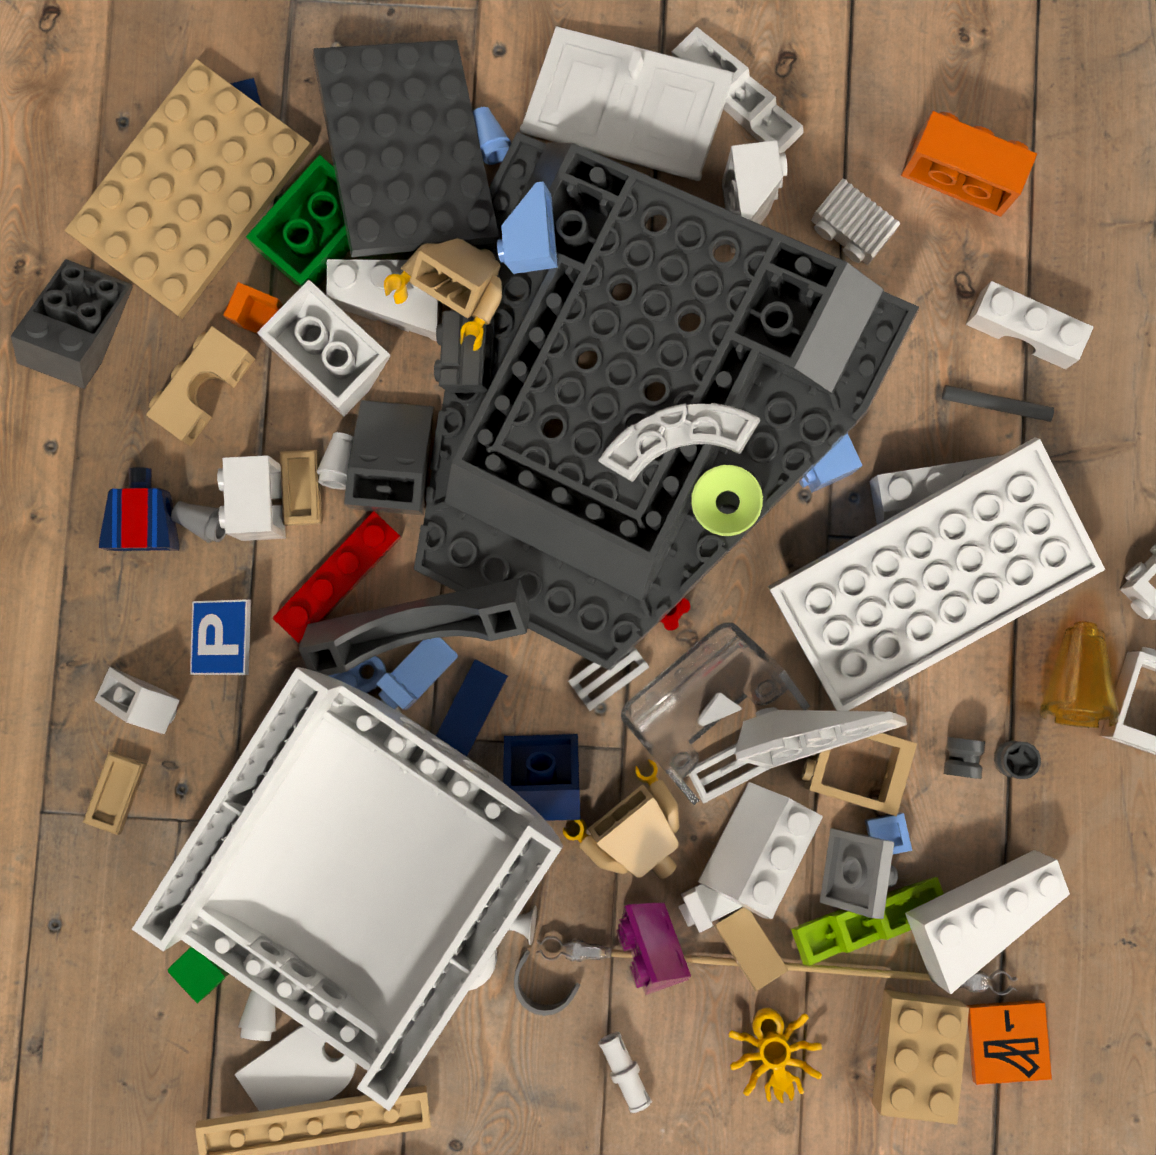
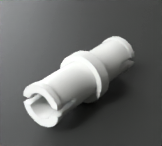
(625, 1072)

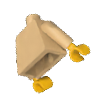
(457, 277)
(635, 832)

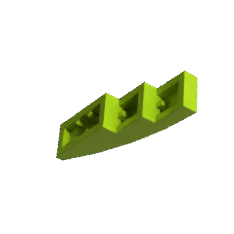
(850, 931)

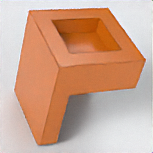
(251, 308)

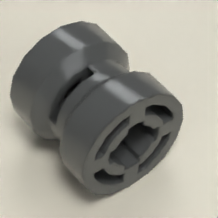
(964, 758)
(1025, 761)

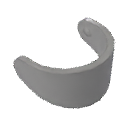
(531, 1006)

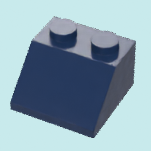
(544, 773)

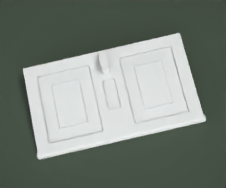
(627, 103)

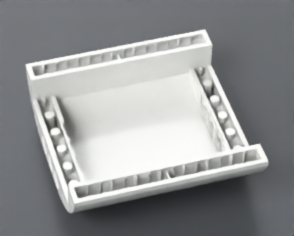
(354, 875)

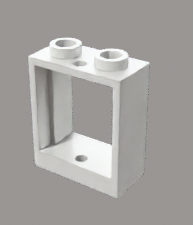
(1124, 690)

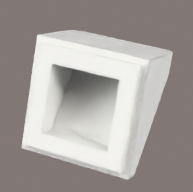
(717, 708)

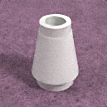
(335, 461)
(258, 1018)

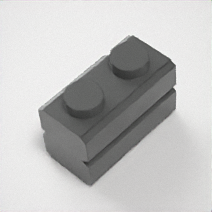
(459, 366)

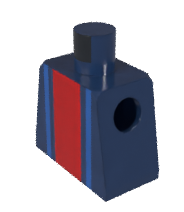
(139, 517)

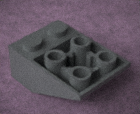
(71, 324)
(390, 458)

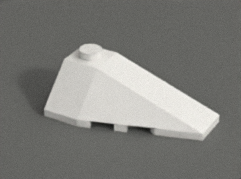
(790, 735)

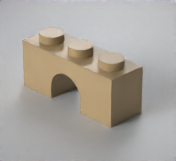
(213, 358)

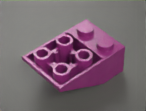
(653, 946)

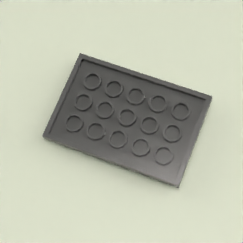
(404, 146)

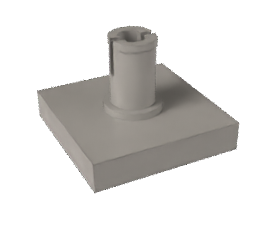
(858, 873)

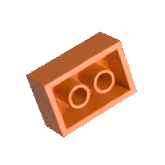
(969, 163)

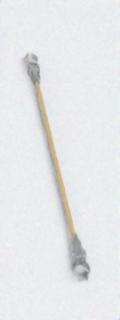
(580, 950)

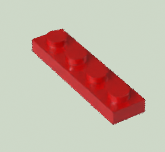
(337, 576)

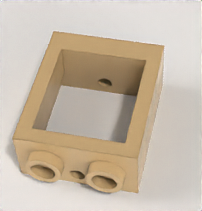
(893, 782)

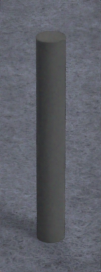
(998, 403)

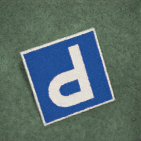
(220, 637)

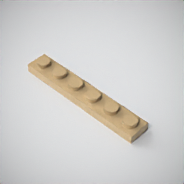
(312, 1124)

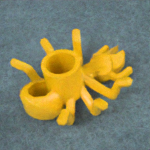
(775, 1053)

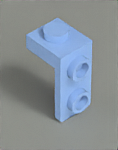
(416, 673)

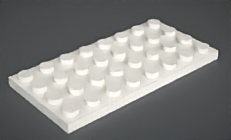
(937, 576)

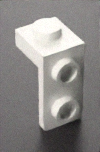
(1139, 589)
(705, 906)

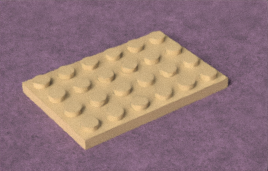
(189, 188)

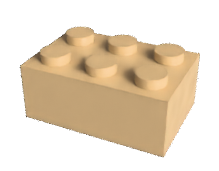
(920, 1057)

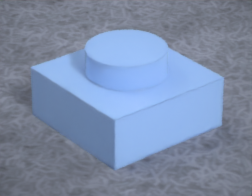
(891, 829)

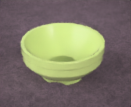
(720, 480)

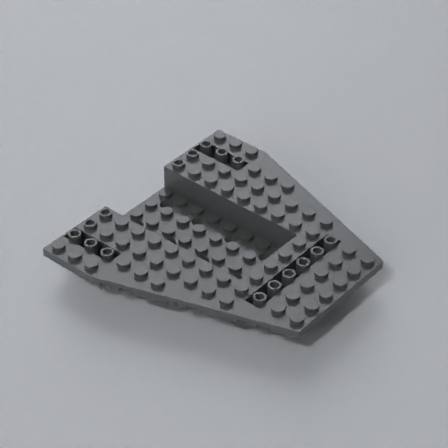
(777, 337)

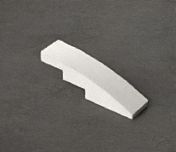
(747, 99)

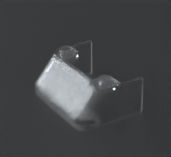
(668, 708)

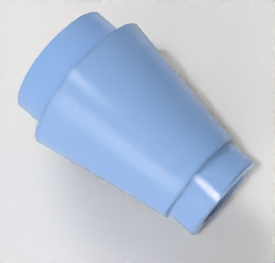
(491, 136)

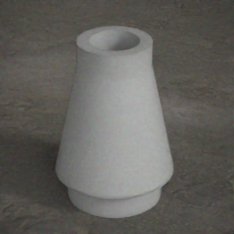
(199, 520)

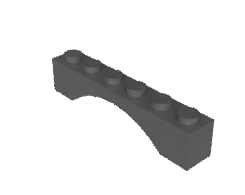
(477, 612)

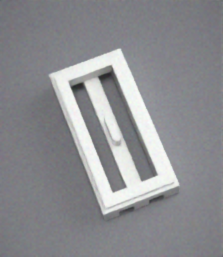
(583, 692)
(699, 783)

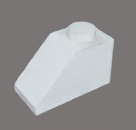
(137, 701)

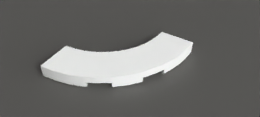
(675, 428)

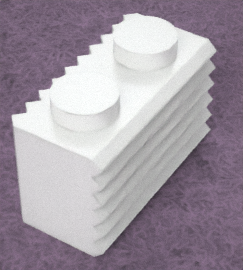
(854, 222)

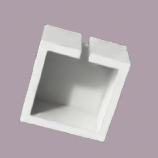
(248, 491)

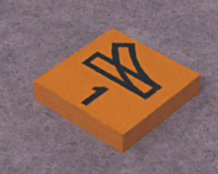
(1009, 1042)

